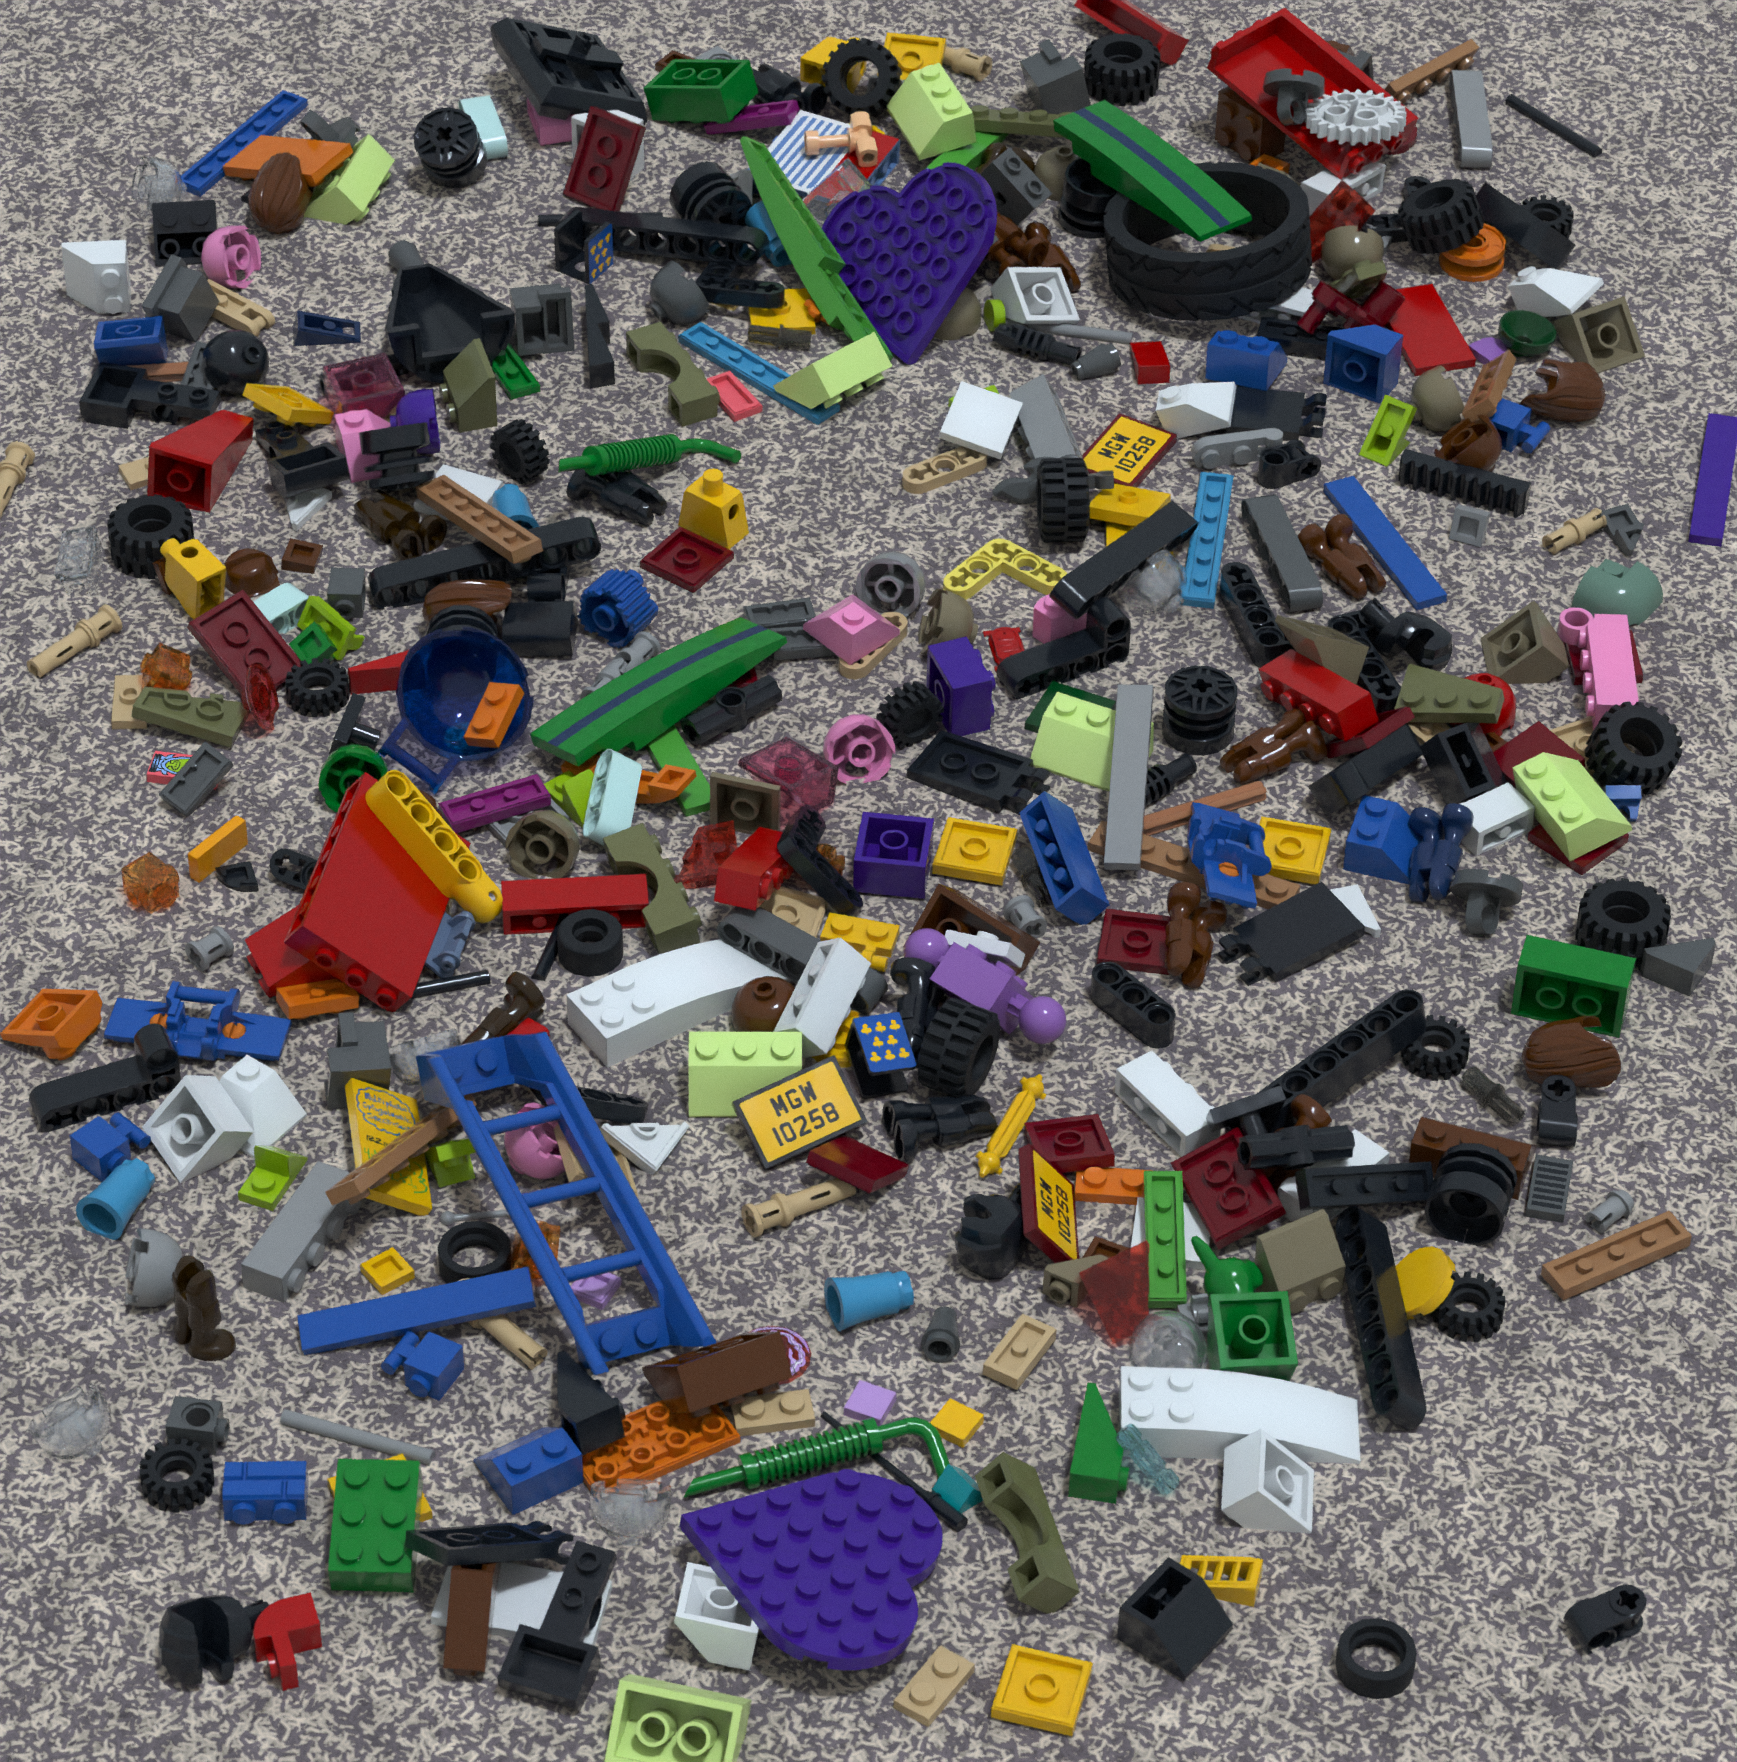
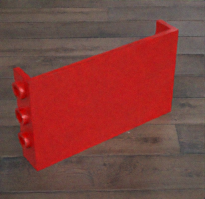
(1288, 43)
(368, 906)

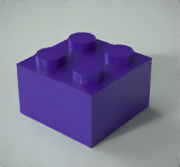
(961, 685)
(893, 855)

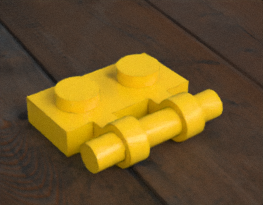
(864, 936)

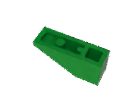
(1097, 1456)

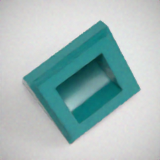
(957, 1488)

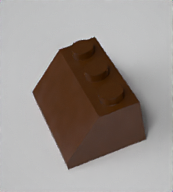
(957, 912)
(1436, 1136)
(720, 1373)

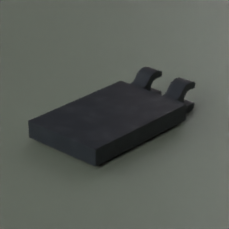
(1277, 409)
(978, 772)
(1291, 935)
(489, 1543)

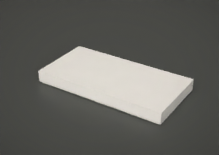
(520, 1599)

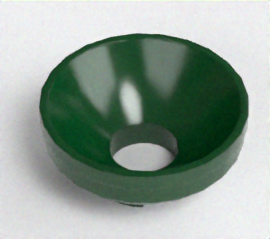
(1526, 327)

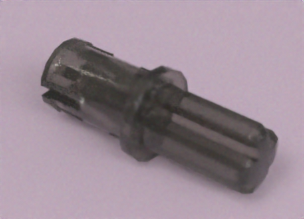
(780, 337)
(1031, 875)
(1491, 1095)

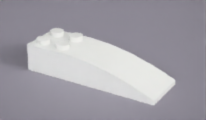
(659, 998)
(1207, 1410)

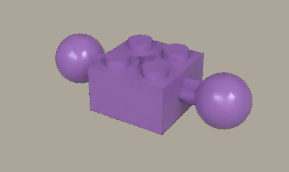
(992, 986)

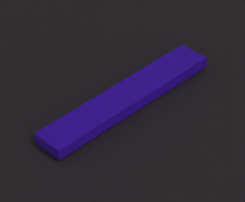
(1714, 480)

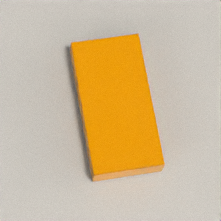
(217, 848)

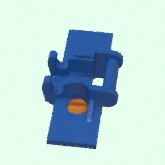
(1220, 853)
(208, 1039)

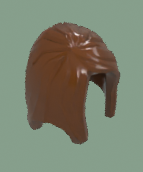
(279, 194)
(1572, 392)
(483, 594)
(1571, 1051)

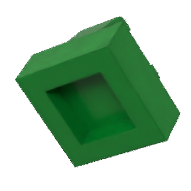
(313, 644)

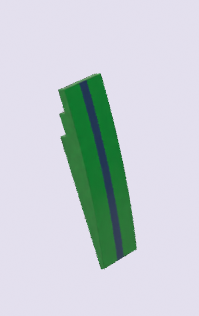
(1150, 171)
(656, 693)

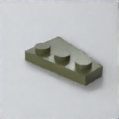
(1361, 279)
(1448, 698)
(194, 716)

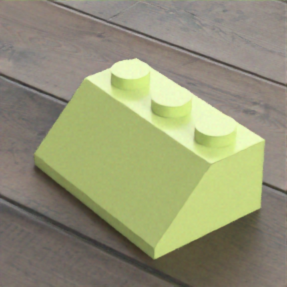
(932, 113)
(353, 186)
(837, 374)
(1077, 741)
(1569, 804)
(737, 1064)
(675, 1723)

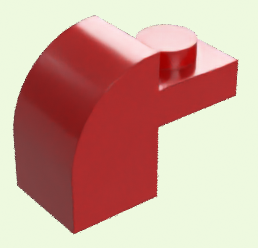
(284, 1630)

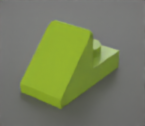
(1388, 431)
(572, 793)
(451, 1161)
(271, 1177)

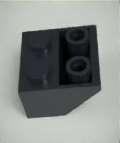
(182, 229)
(1462, 763)
(1173, 1619)

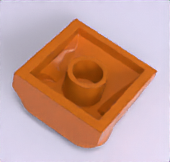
(56, 1021)

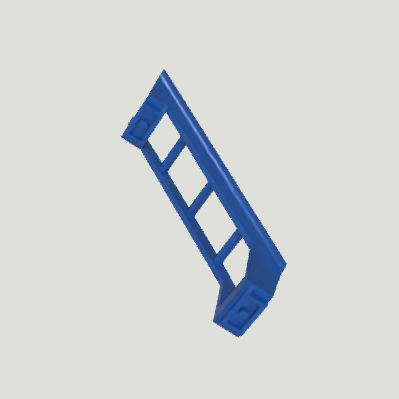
(536, 1064)

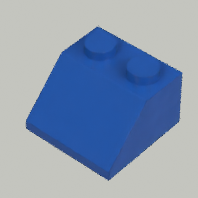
(131, 341)
(1244, 360)
(1363, 361)
(1380, 841)
(532, 1468)

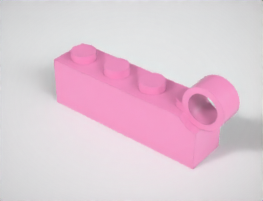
(1604, 657)

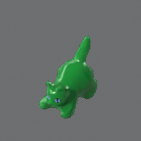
(1226, 1274)

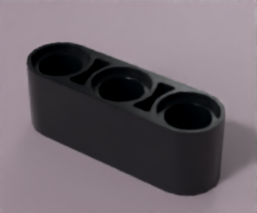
(1132, 1005)

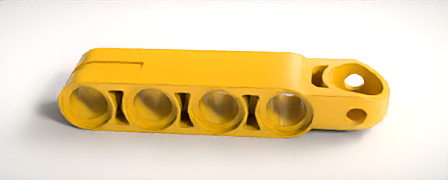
(433, 845)

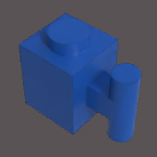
(1513, 426)
(105, 1146)
(429, 1366)

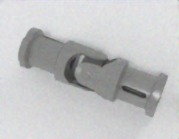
(626, 660)

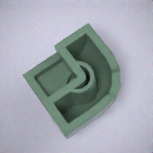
(1619, 591)

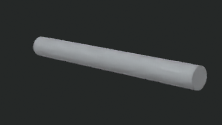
(1080, 332)
(356, 1436)

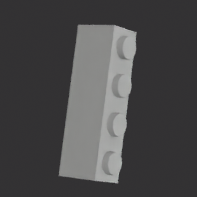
(1044, 421)
(297, 1236)

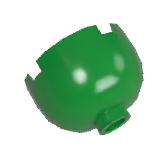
(344, 768)

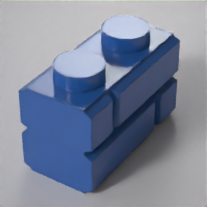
(265, 1491)

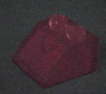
(362, 385)
(799, 772)

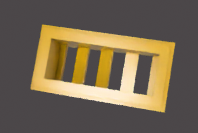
(1229, 1590)

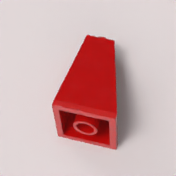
(199, 459)

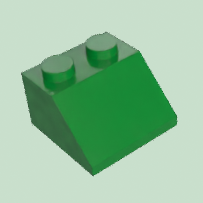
(1252, 1334)

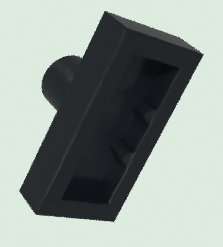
(352, 731)
(1247, 1112)

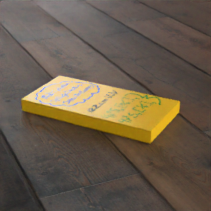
(375, 1121)

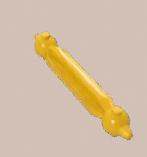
(1010, 1125)

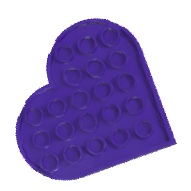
(913, 250)
(825, 1563)

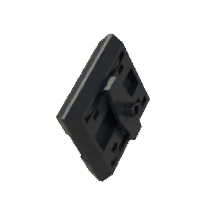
(564, 70)

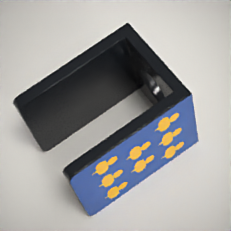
(569, 248)
(879, 1054)

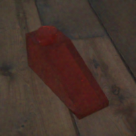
(1338, 209)

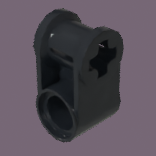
(1286, 465)
(1557, 1112)
(1606, 1618)

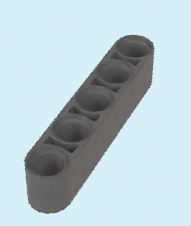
(1283, 553)
(786, 950)

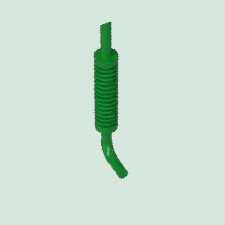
(642, 454)
(820, 1451)

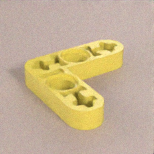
(997, 563)

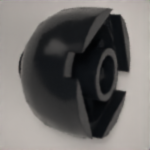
(234, 360)

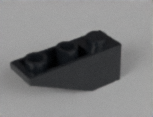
(586, 1408)

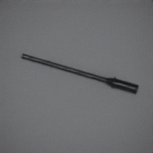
(934, 1500)

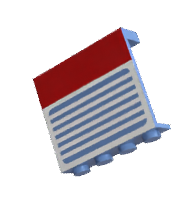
(808, 171)

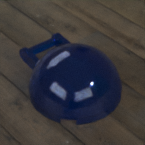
(440, 692)

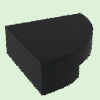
(238, 875)

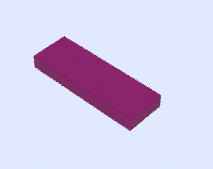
(757, 117)
(495, 803)

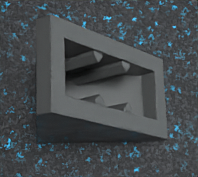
(1679, 964)

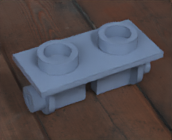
(449, 943)

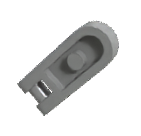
(1234, 447)

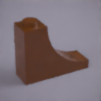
(470, 1617)

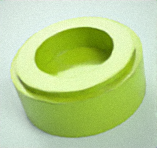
(994, 313)

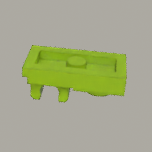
(335, 626)

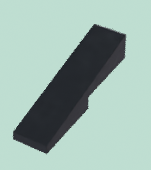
(598, 337)

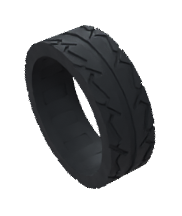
(1216, 282)

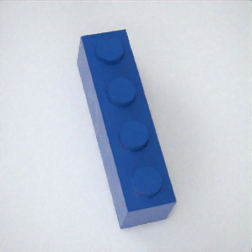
(1064, 859)

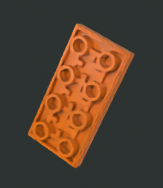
(315, 157)
(658, 1444)

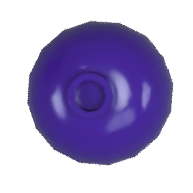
(419, 408)

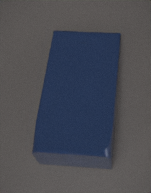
(323, 330)

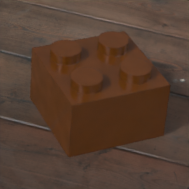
(1245, 128)

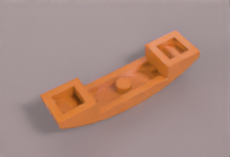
(653, 786)

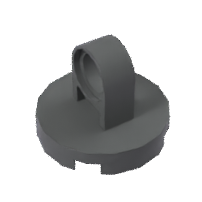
(1293, 91)
(339, 131)
(1485, 897)

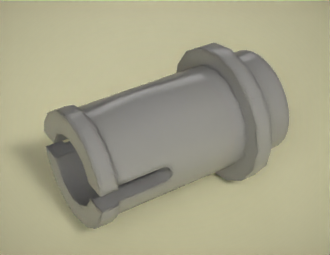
(1618, 1204)

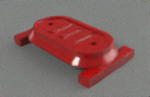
(1004, 642)

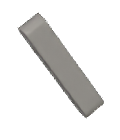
(1471, 118)

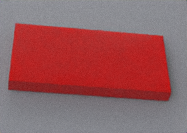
(1429, 332)

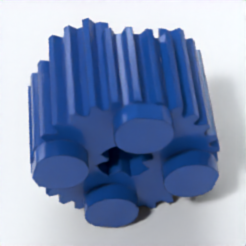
(617, 607)

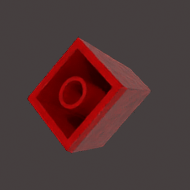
(277, 961)

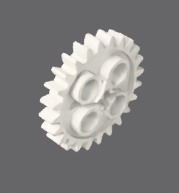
(1355, 117)

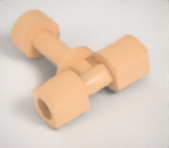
(857, 139)

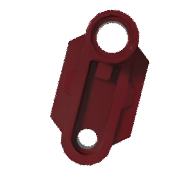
(1376, 309)

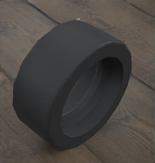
(473, 1234)
(1371, 1683)

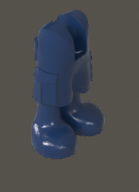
(1439, 853)

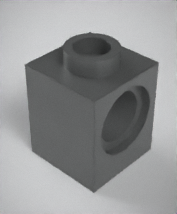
(347, 591)
(198, 1421)

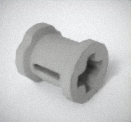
(1025, 917)
(209, 948)

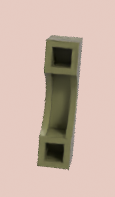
(657, 351)
(667, 917)
(1017, 1498)

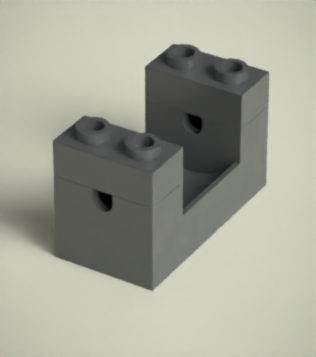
(1015, 188)

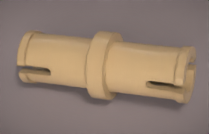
(1574, 531)

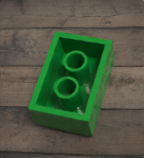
(701, 90)
(1572, 982)
(369, 1525)

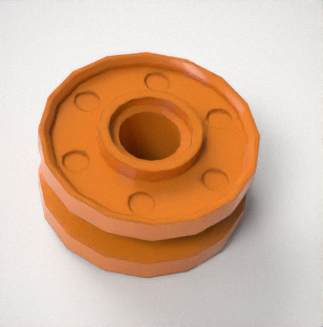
(1477, 259)

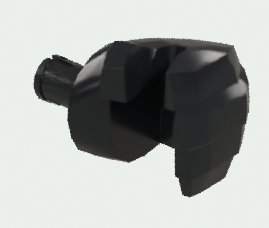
(1409, 632)
(991, 1234)
(206, 1635)

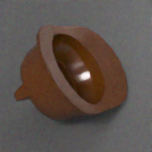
(251, 572)

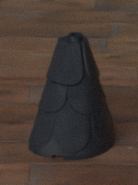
(438, 316)

